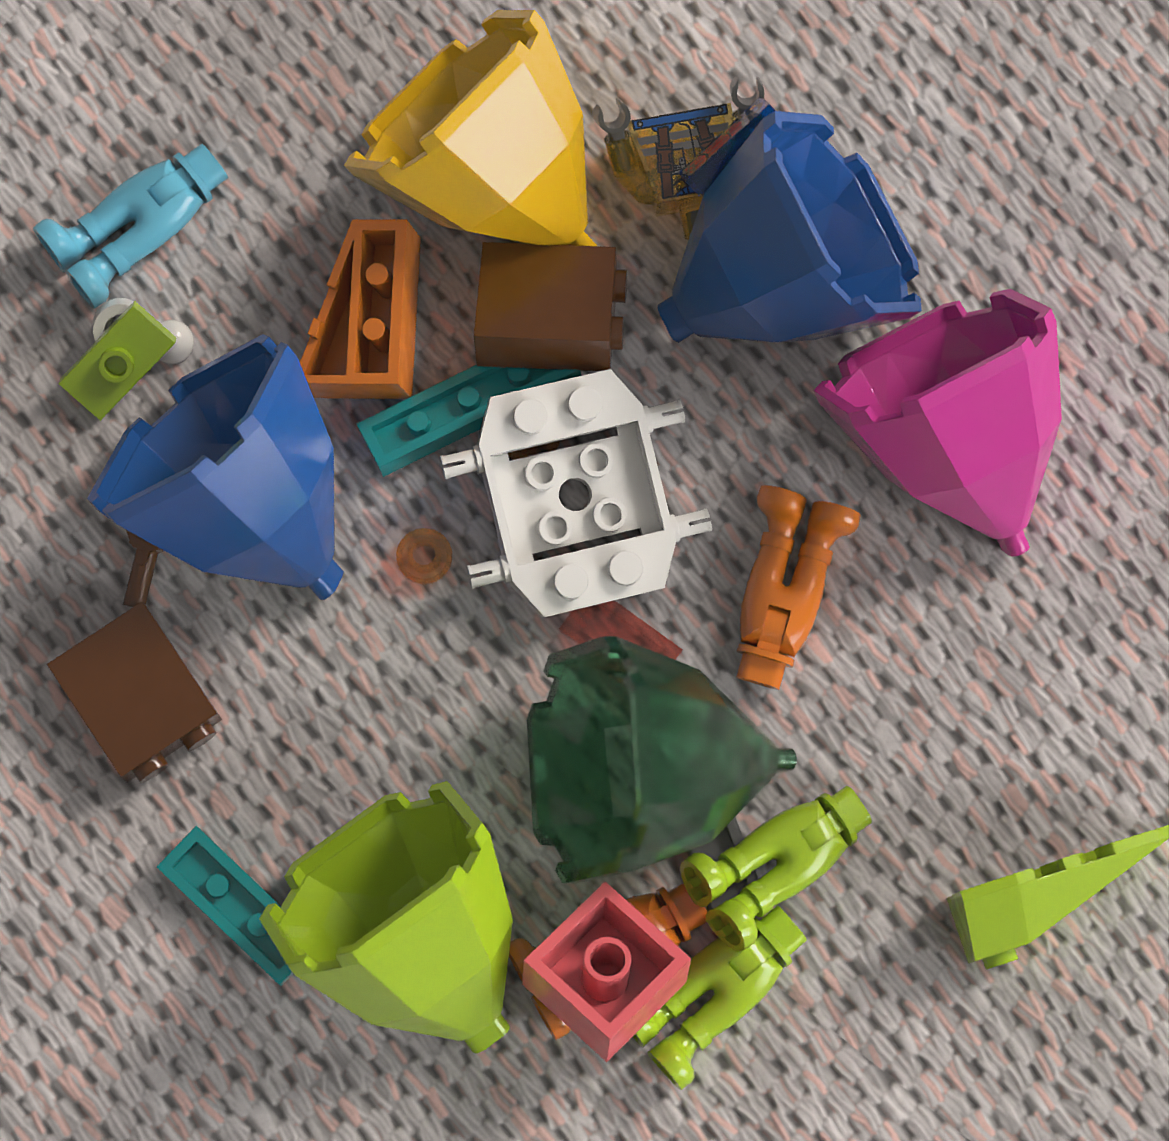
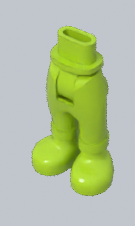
(803, 843)
(738, 985)

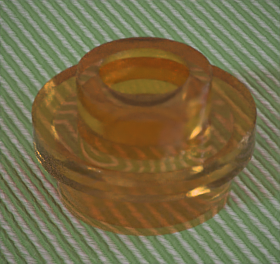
(430, 572)

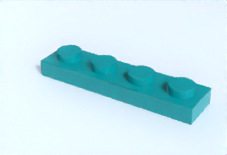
(444, 413)

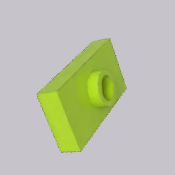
(117, 360)

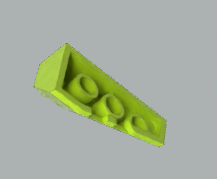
(1024, 905)

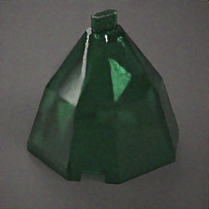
(638, 759)

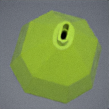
(403, 919)

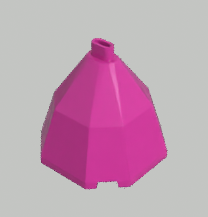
(959, 410)

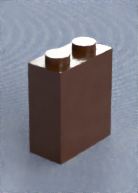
(548, 306)
(135, 694)

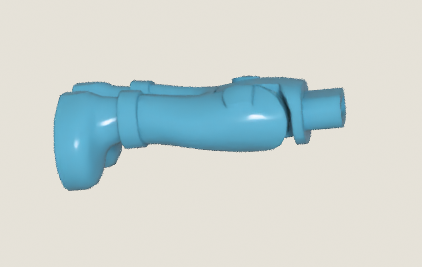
(157, 201)

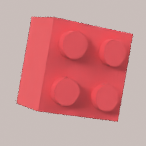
(605, 971)

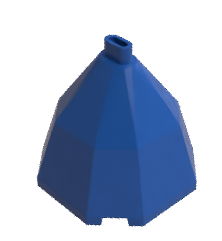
(792, 244)
(233, 473)

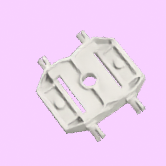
(620, 482)

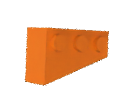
(369, 316)

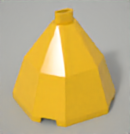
(486, 138)

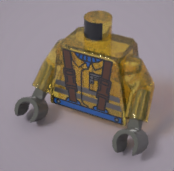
(658, 147)

